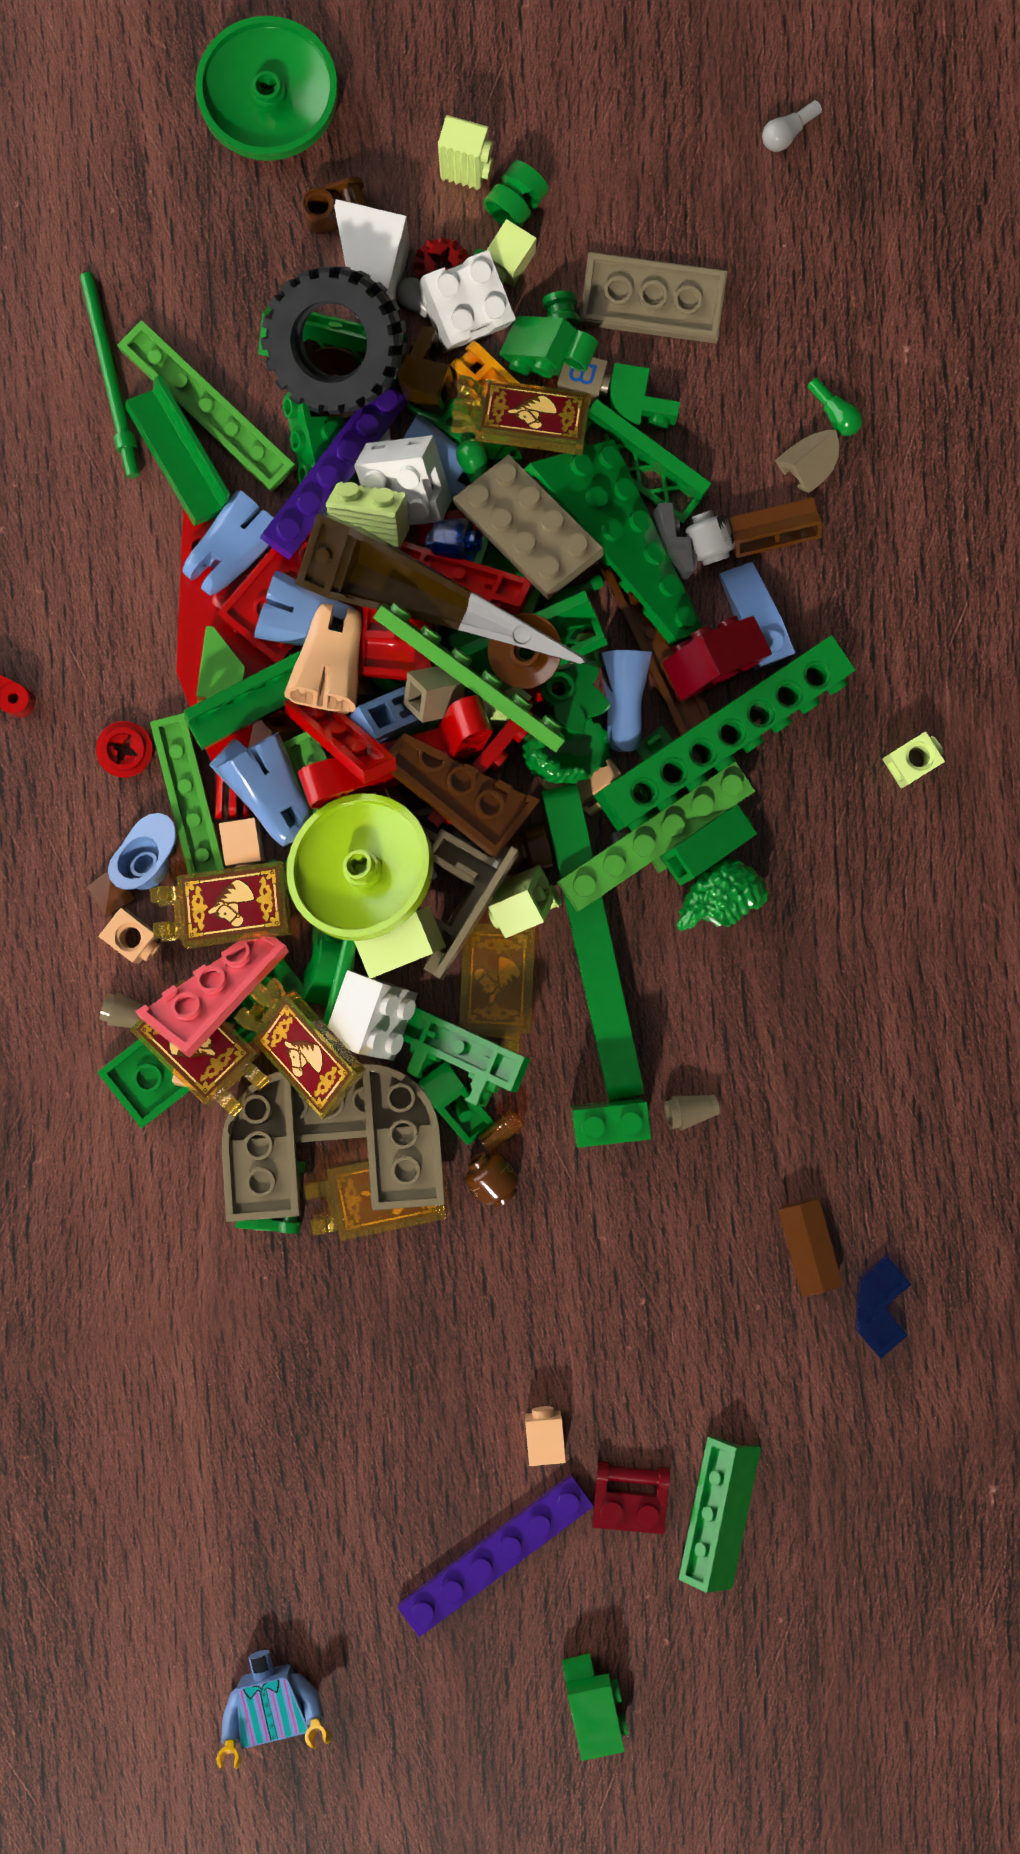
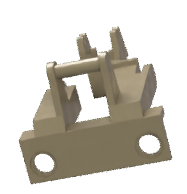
(483, 879)

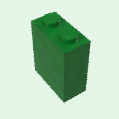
(610, 1122)

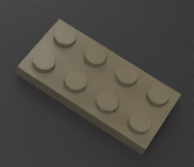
(528, 526)

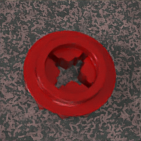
(436, 250)
(120, 733)

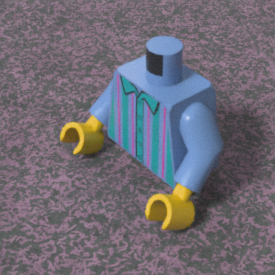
(269, 1708)

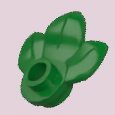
(579, 698)

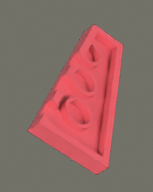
(203, 1002)

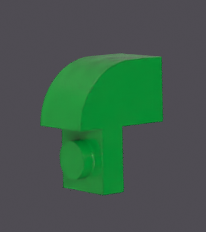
(629, 399)
(321, 967)

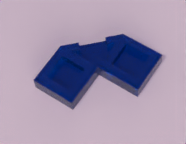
(875, 1291)

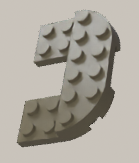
(381, 1105)

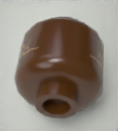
(491, 1179)

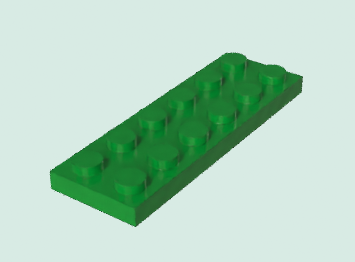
(146, 1083)

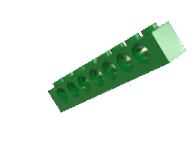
(824, 661)

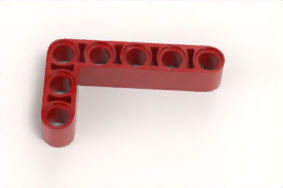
(459, 735)

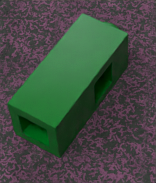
(708, 845)

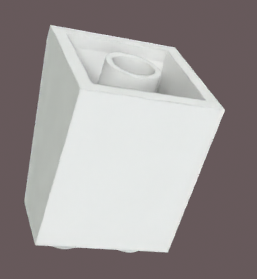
(374, 243)

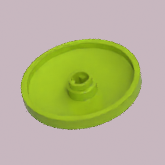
(360, 867)

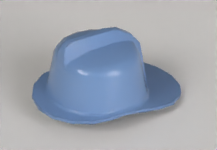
(144, 854)

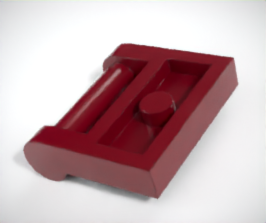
(630, 1509)

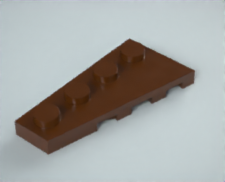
(469, 800)

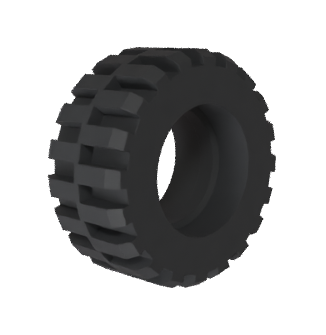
(287, 349)

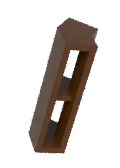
(775, 527)
(810, 1247)

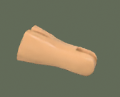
(328, 664)

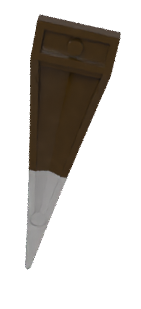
(367, 571)

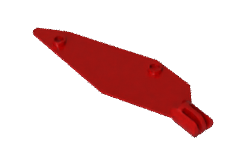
(193, 616)

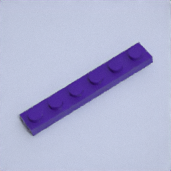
(335, 465)
(495, 1555)

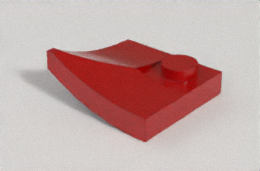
(386, 654)

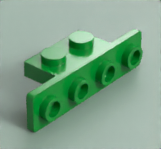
(310, 435)

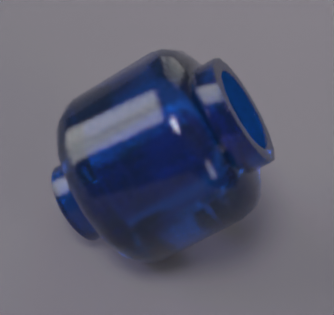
(454, 539)

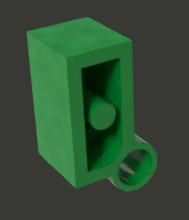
(544, 346)
(594, 1708)

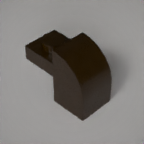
(422, 379)

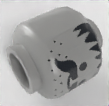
(710, 537)

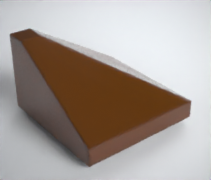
(108, 896)

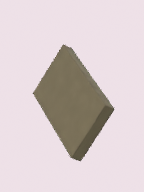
(653, 297)

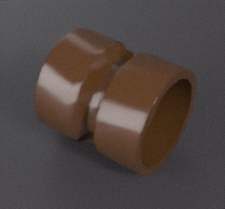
(532, 849)

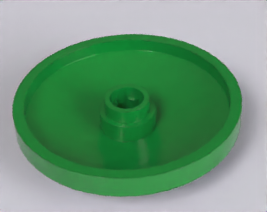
(267, 88)

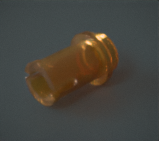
(501, 1130)

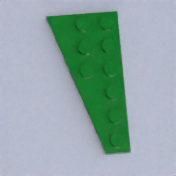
(608, 506)

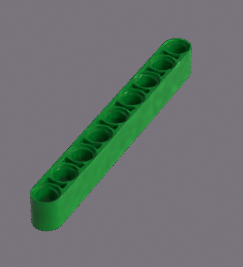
(594, 949)

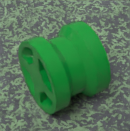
(562, 305)

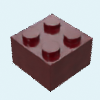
(716, 656)

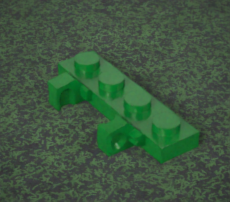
(485, 1060)

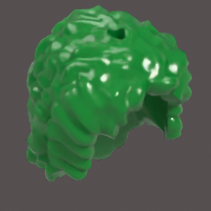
(574, 760)
(723, 895)

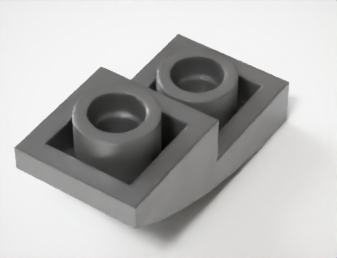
(678, 548)

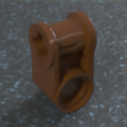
(325, 197)

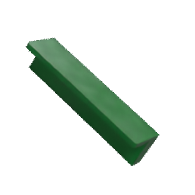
(178, 452)
(719, 1515)

